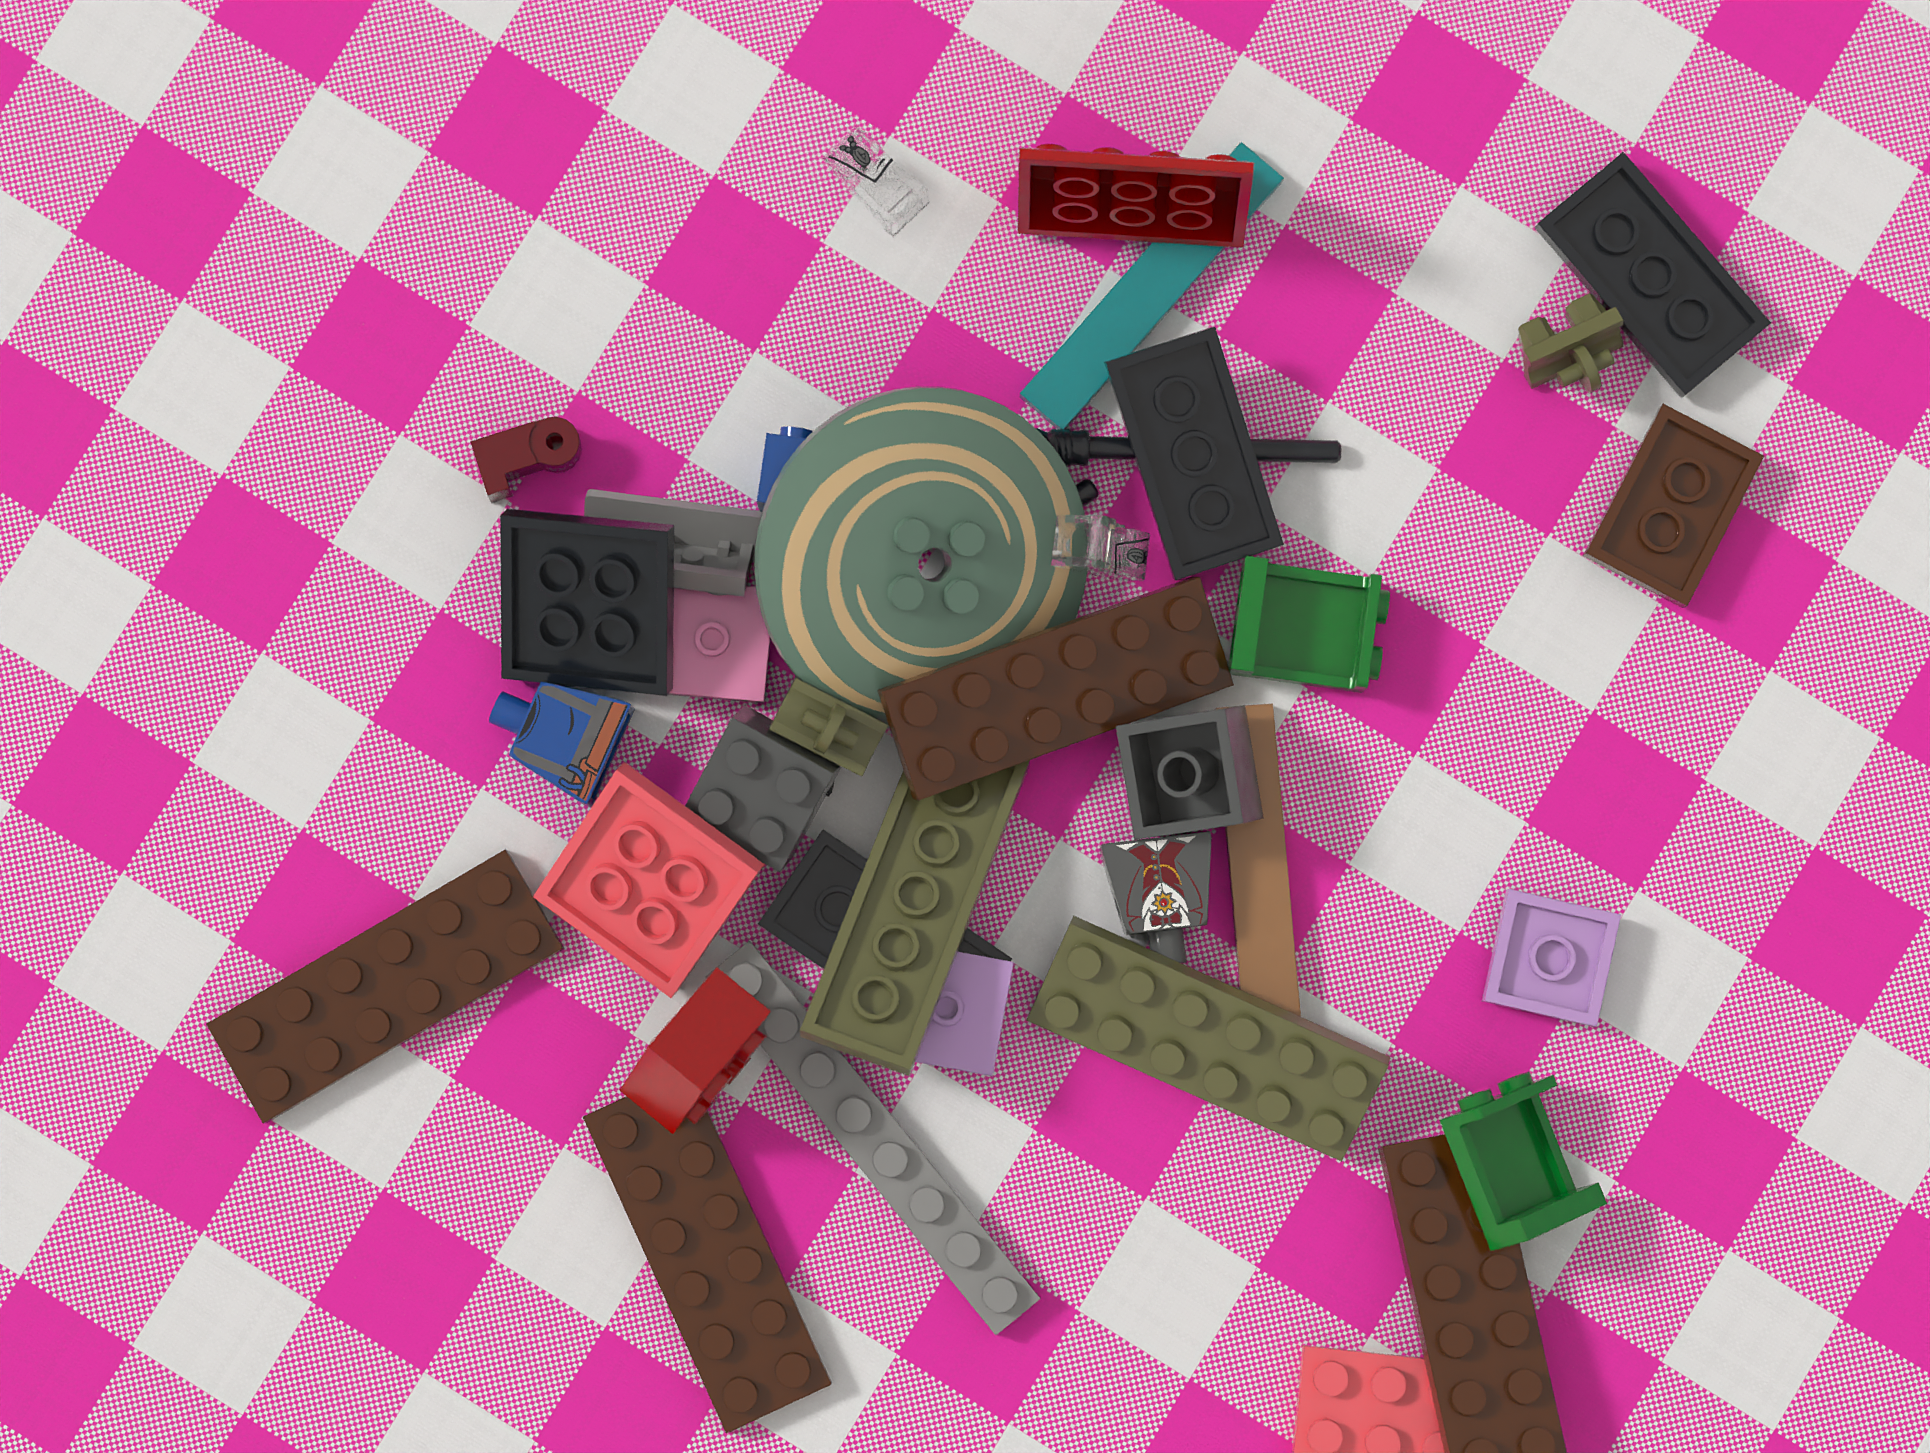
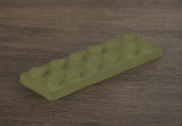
(909, 919)
(1208, 1038)

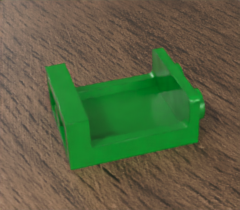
(1307, 626)
(1515, 1163)

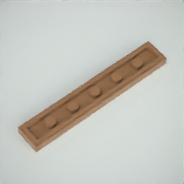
(1262, 882)

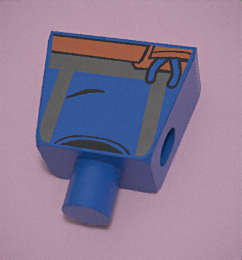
(565, 735)

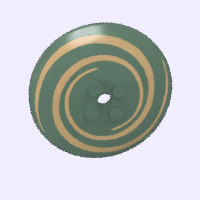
(876, 494)

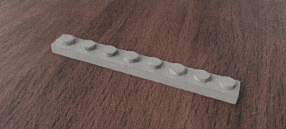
(883, 1150)

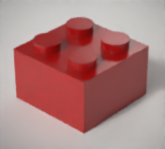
(697, 1053)

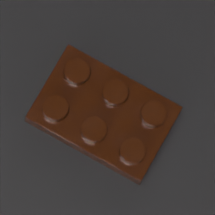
(1673, 506)

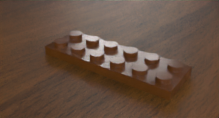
(1055, 688)
(385, 986)
(710, 1261)
(1469, 1310)

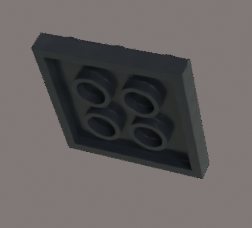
(587, 601)

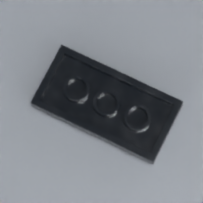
(1655, 272)
(1194, 453)
(817, 899)

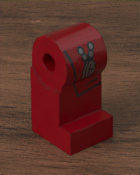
(524, 450)

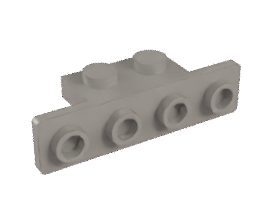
(710, 541)

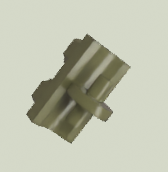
(1575, 352)
(828, 726)

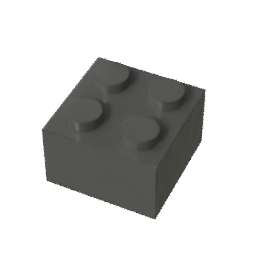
(1189, 772)
(762, 788)

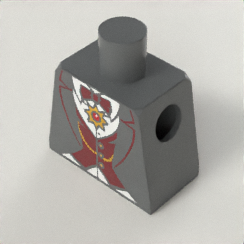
(1160, 887)

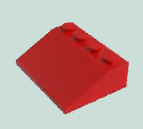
(1133, 196)

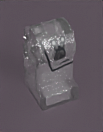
(877, 180)
(1109, 547)

